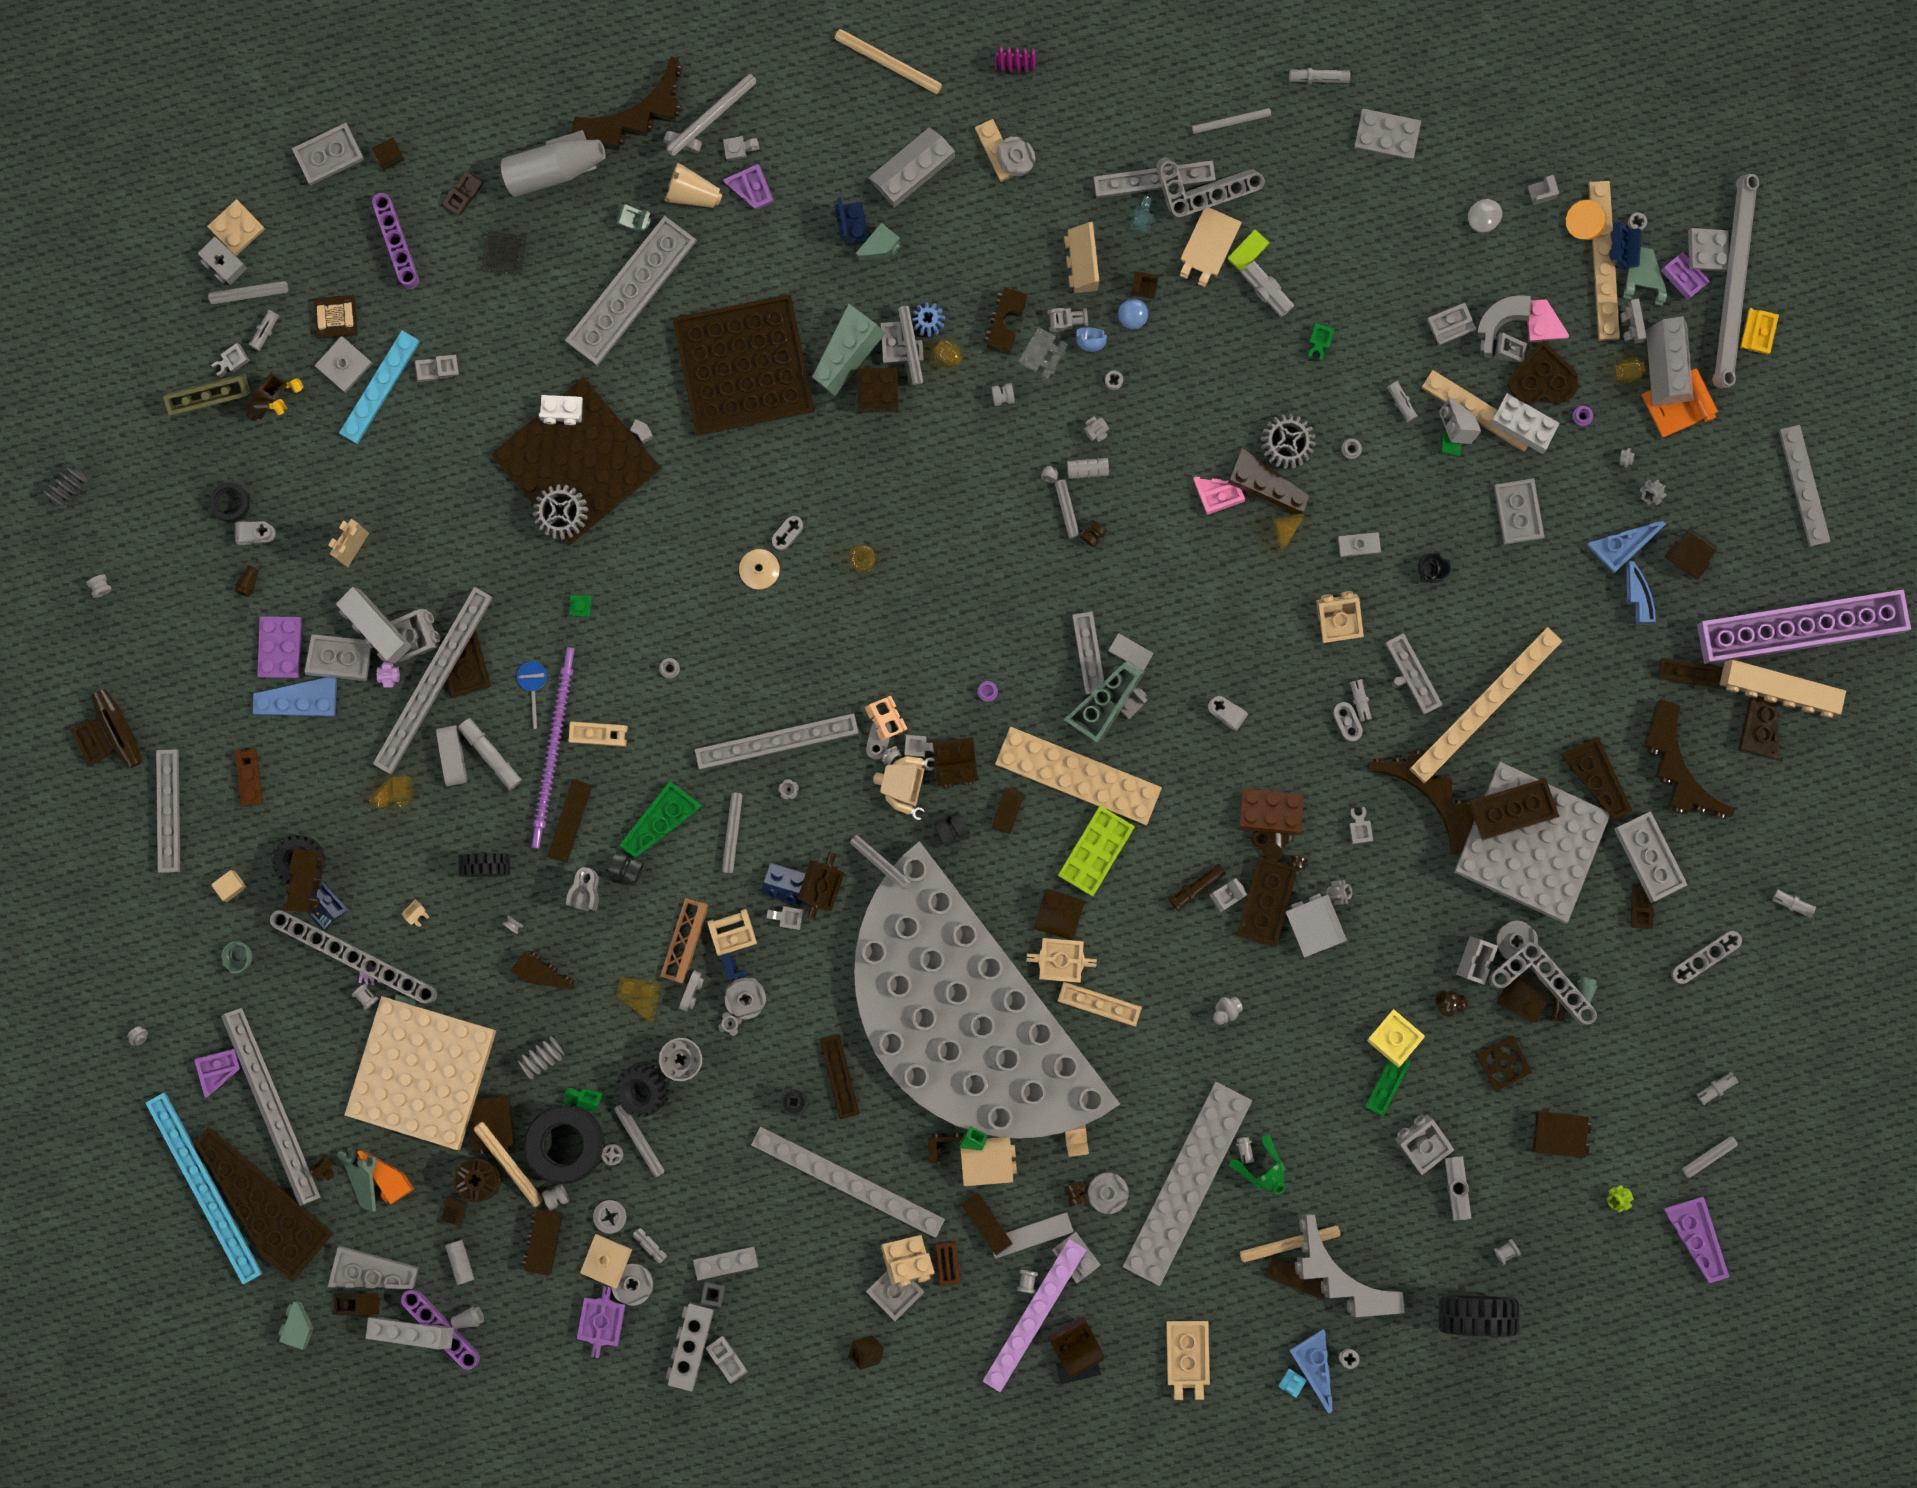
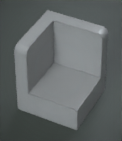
(1544, 190)

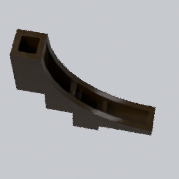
(637, 119)
(1671, 769)
(1456, 816)

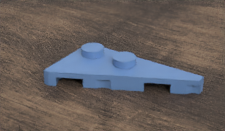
(1619, 548)
(1312, 1359)

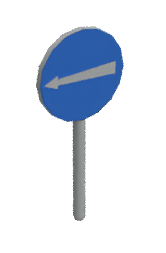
(532, 677)

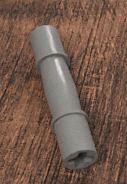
(489, 754)

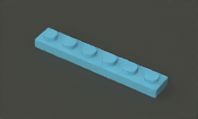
(379, 387)

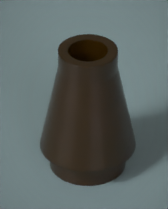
(246, 583)

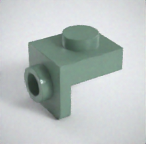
(633, 218)

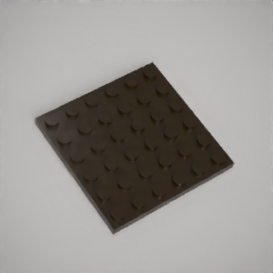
(743, 365)
(592, 456)

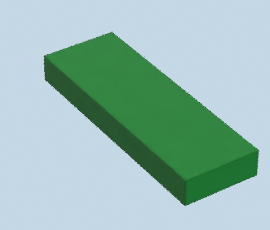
(1386, 1087)

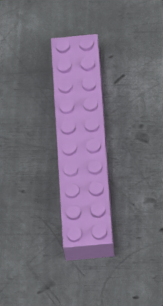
(1803, 627)

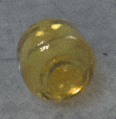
(947, 353)
(1629, 370)
(862, 551)

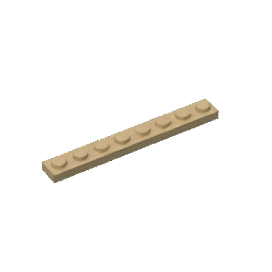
(1604, 268)

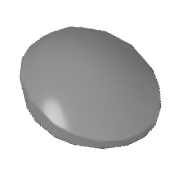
(1484, 216)

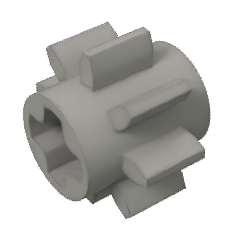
(1096, 429)
(1653, 492)
(1339, 892)

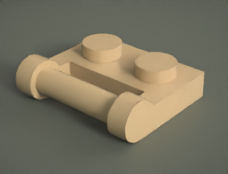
(733, 939)

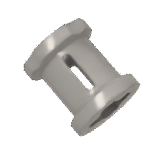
(365, 996)
(1507, 1252)
(1027, 1281)
(1353, 1363)

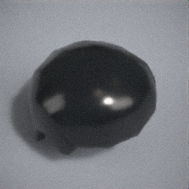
(1433, 568)

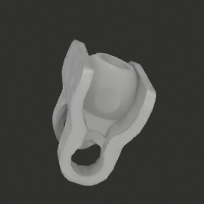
(584, 895)

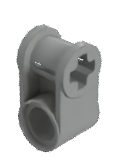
(250, 532)
(1231, 715)

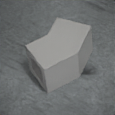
(641, 430)

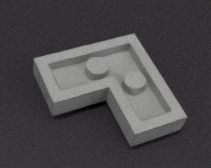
(893, 346)

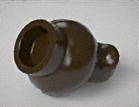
(1449, 1002)

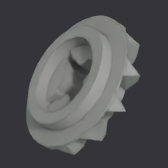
(607, 1226)

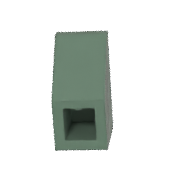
(297, 1327)

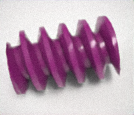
(1015, 59)

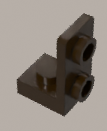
(934, 1150)

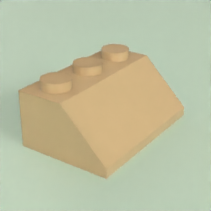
(1082, 258)

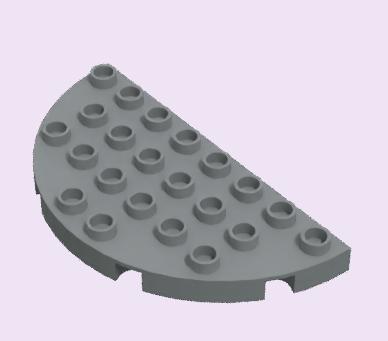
(961, 1018)

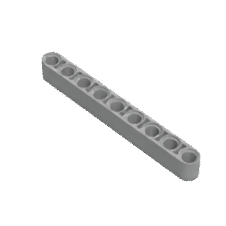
(344, 953)

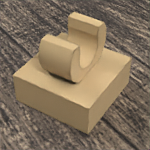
(413, 912)

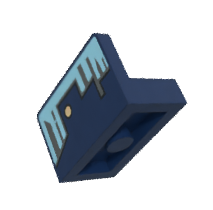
(329, 907)

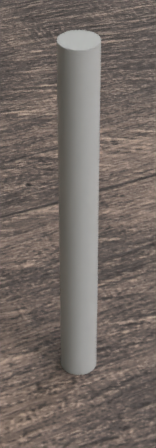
(1231, 120)

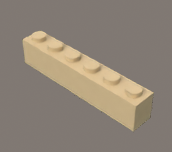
(1783, 688)

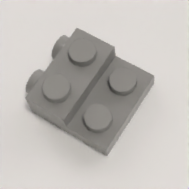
(418, 631)
(1424, 1143)

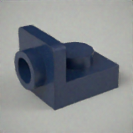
(730, 965)

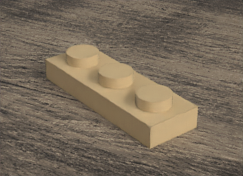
(991, 139)

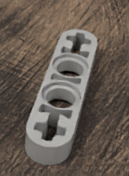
(1707, 959)

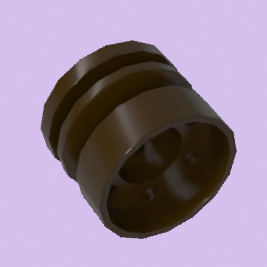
(490, 1179)

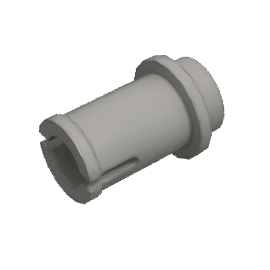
(1245, 1149)

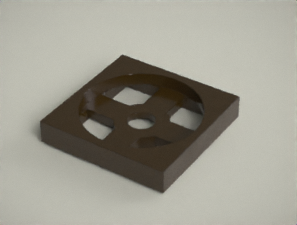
(1511, 1078)

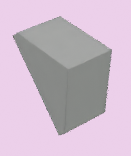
(1509, 349)

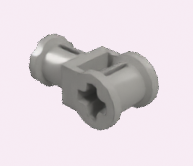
(1066, 319)

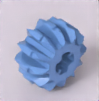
(936, 323)

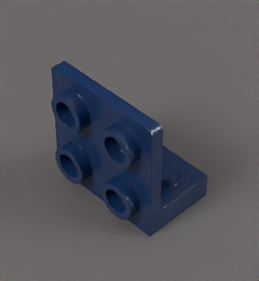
(853, 222)

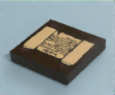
(335, 316)

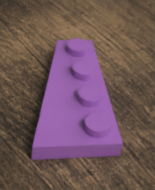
(1698, 1234)

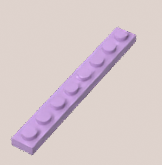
(1034, 1315)

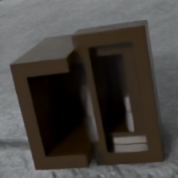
(1691, 553)

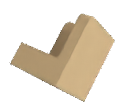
(229, 886)

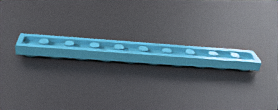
(204, 1188)

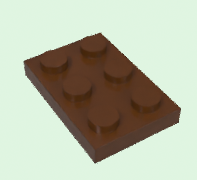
(1271, 811)

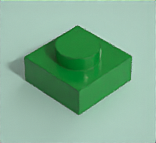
(580, 606)

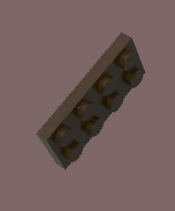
(1513, 809)
(1267, 901)

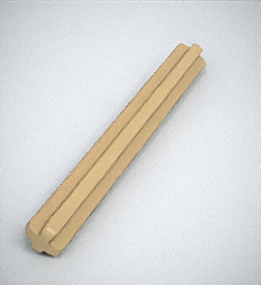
(508, 1164)
(1285, 1245)

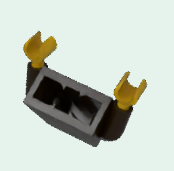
(266, 397)

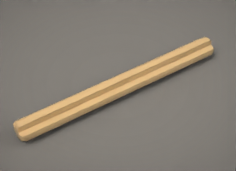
(888, 61)

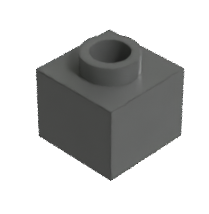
(706, 1297)

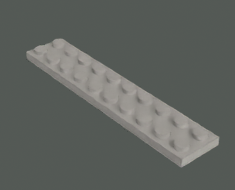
(1187, 1183)

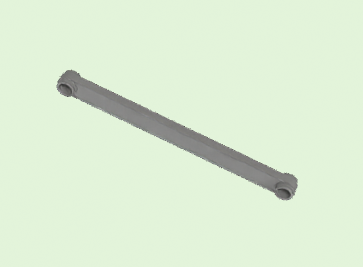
(1735, 281)

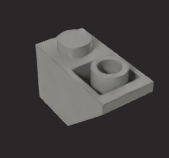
(1459, 422)

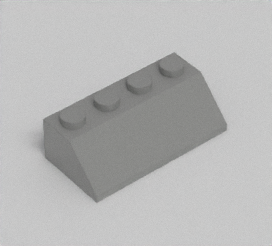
(912, 166)
(1669, 362)

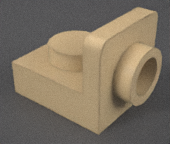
(1077, 1141)

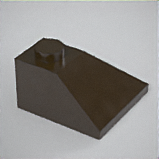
(1059, 914)
(1524, 997)

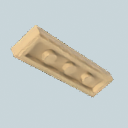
(1099, 1004)

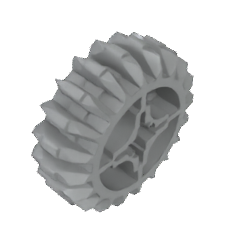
(1303, 432)
(567, 505)

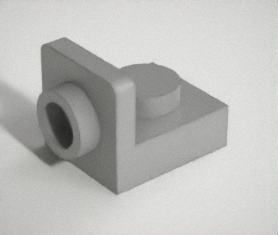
(1134, 703)

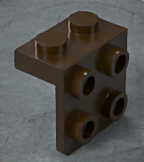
(1076, 1347)

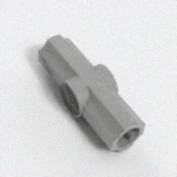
(1267, 289)
(1459, 1202)

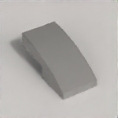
(436, 368)
(726, 1359)

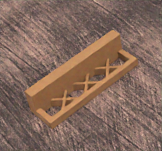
(691, 943)

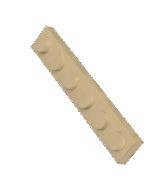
(1484, 413)

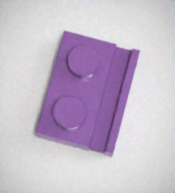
(1685, 280)

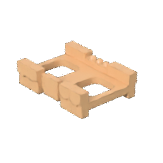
(880, 720)

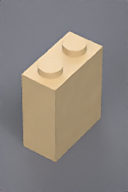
(989, 1165)

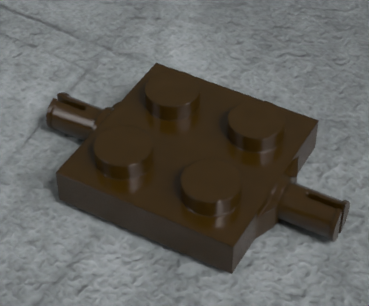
(820, 885)

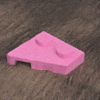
(1544, 323)
(1217, 494)

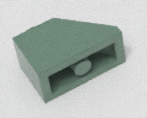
(879, 245)

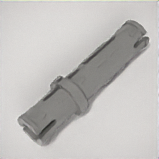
(1323, 76)

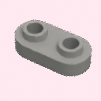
(1347, 722)
(874, 740)
(688, 1000)

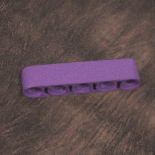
(389, 234)
(438, 1318)

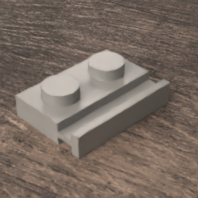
(1451, 324)
(1087, 1263)

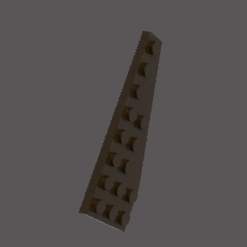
(274, 1220)

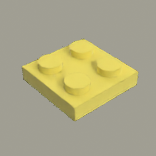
(1396, 1038)

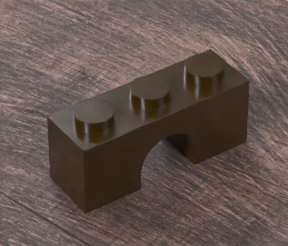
(1010, 303)

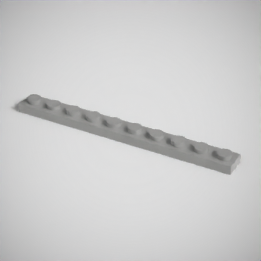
(433, 680)
(270, 1106)
(848, 1182)

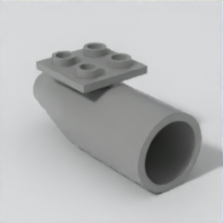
(551, 164)

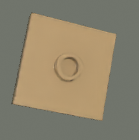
(606, 1261)

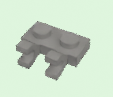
(1634, 314)

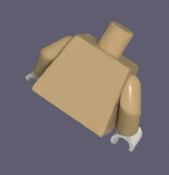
(903, 782)

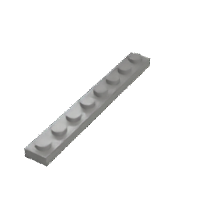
(776, 741)

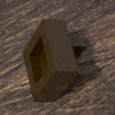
(323, 1168)

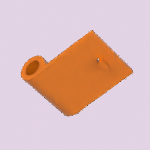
(1683, 414)

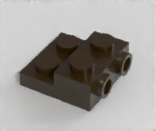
(955, 762)

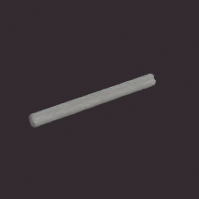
(711, 114)

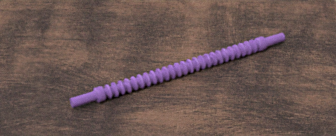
(566, 672)

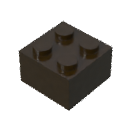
(877, 390)

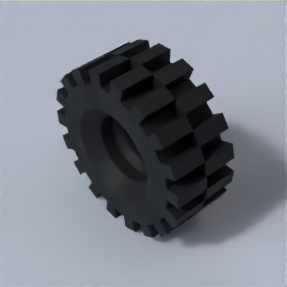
(284, 852)
(484, 865)
(633, 1098)

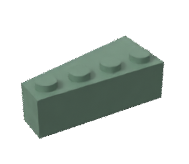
(847, 349)
(1104, 704)

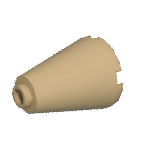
(691, 189)

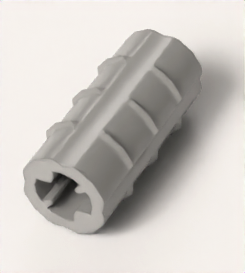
(1088, 468)
(459, 1262)

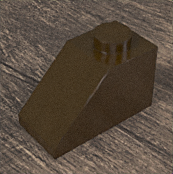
(356, 1304)

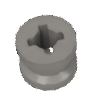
(99, 586)
(610, 1156)

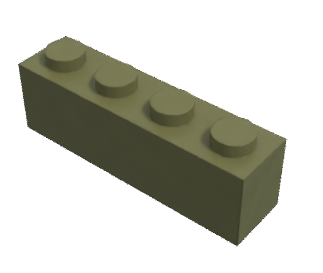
(207, 394)

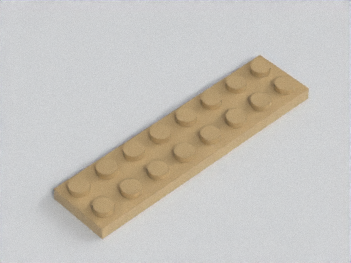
(1078, 776)

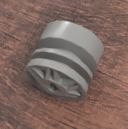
(692, 1062)

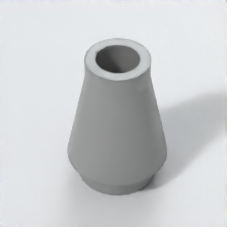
(469, 1318)

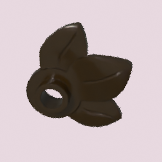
(1272, 843)

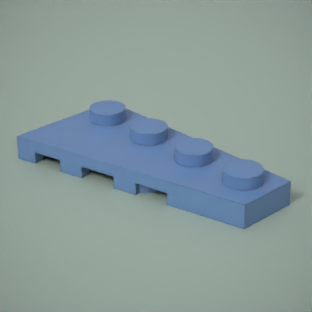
(301, 699)

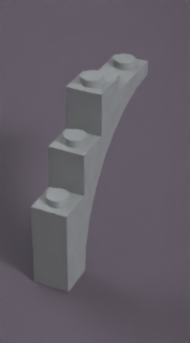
(1318, 1264)

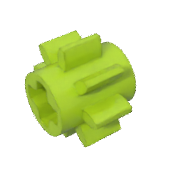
(1620, 1198)

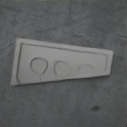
(366, 1270)

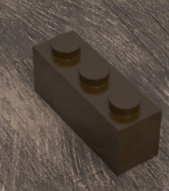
(542, 1241)

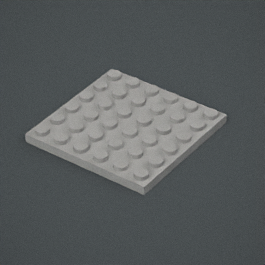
(1538, 863)

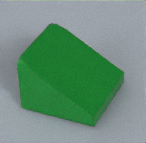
(1449, 448)
(973, 1139)

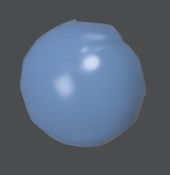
(1133, 313)
(1090, 339)

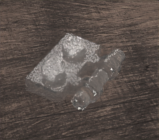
(1037, 350)

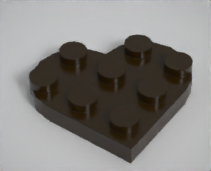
(1543, 376)

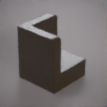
(388, 154)
(1144, 284)
(454, 1211)
(866, 1352)

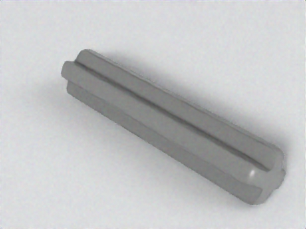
(1067, 509)
(1709, 1157)

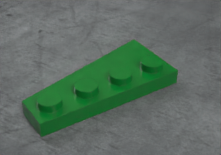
(663, 816)

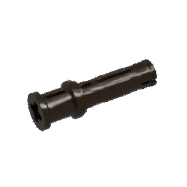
(1190, 891)

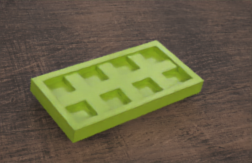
(1096, 851)

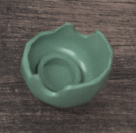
(236, 957)

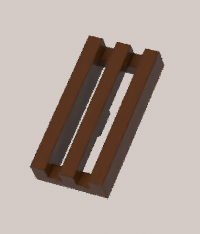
(940, 1273)

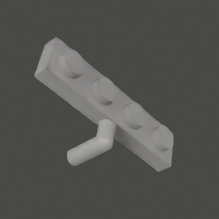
(1412, 674)

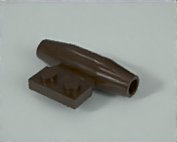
(107, 733)

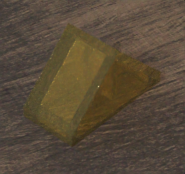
(1285, 528)

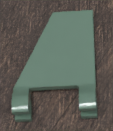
(1646, 276)
(360, 1178)

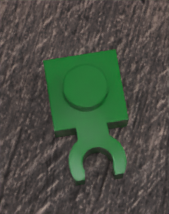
(1320, 338)

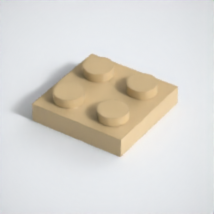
(236, 227)

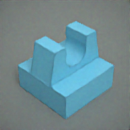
(1292, 1383)

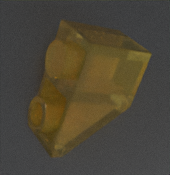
(394, 790)

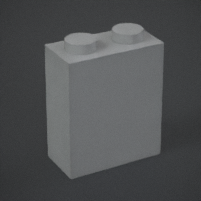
(1315, 924)

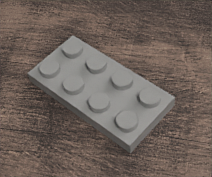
(1650, 857)

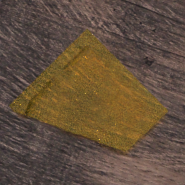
(640, 995)

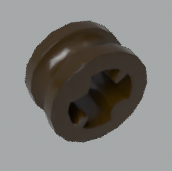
(1297, 861)

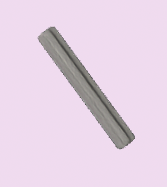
(248, 292)
(910, 345)
(732, 833)
(879, 862)
(639, 1141)

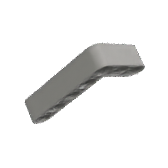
(1205, 191)
(1547, 979)

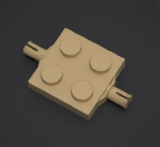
(1061, 960)

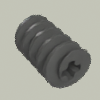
(67, 484)

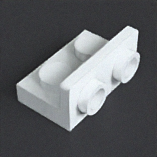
(561, 409)

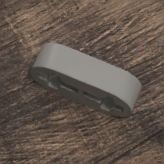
(693, 146)
(784, 530)

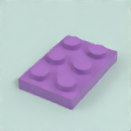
(279, 647)

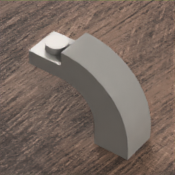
(1506, 310)

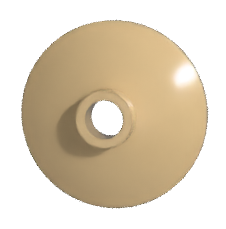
(766, 576)

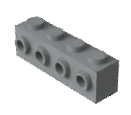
(373, 625)

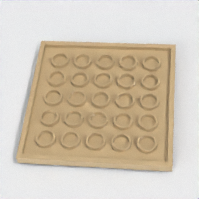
(420, 1073)

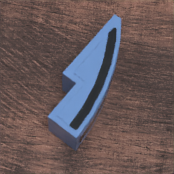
(1639, 595)

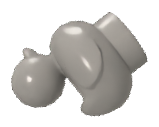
(1227, 1010)

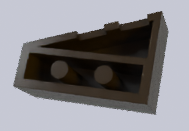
(304, 881)

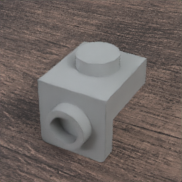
(1228, 894)

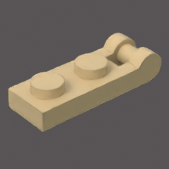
(597, 734)

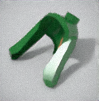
(1271, 1180)

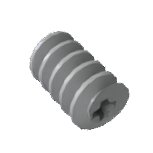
(541, 1058)

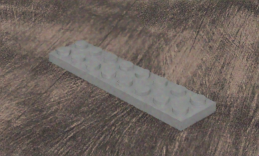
(630, 290)

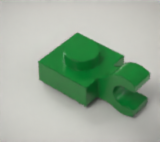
(585, 1099)

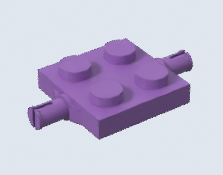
(601, 1321)

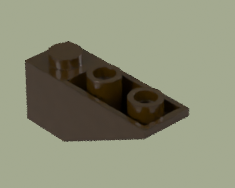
(536, 972)

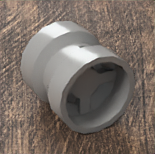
(1003, 394)
(555, 1197)

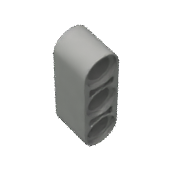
(451, 755)

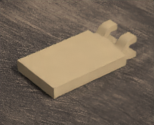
(1209, 244)
(348, 543)
(1188, 1357)

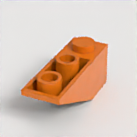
(389, 1179)

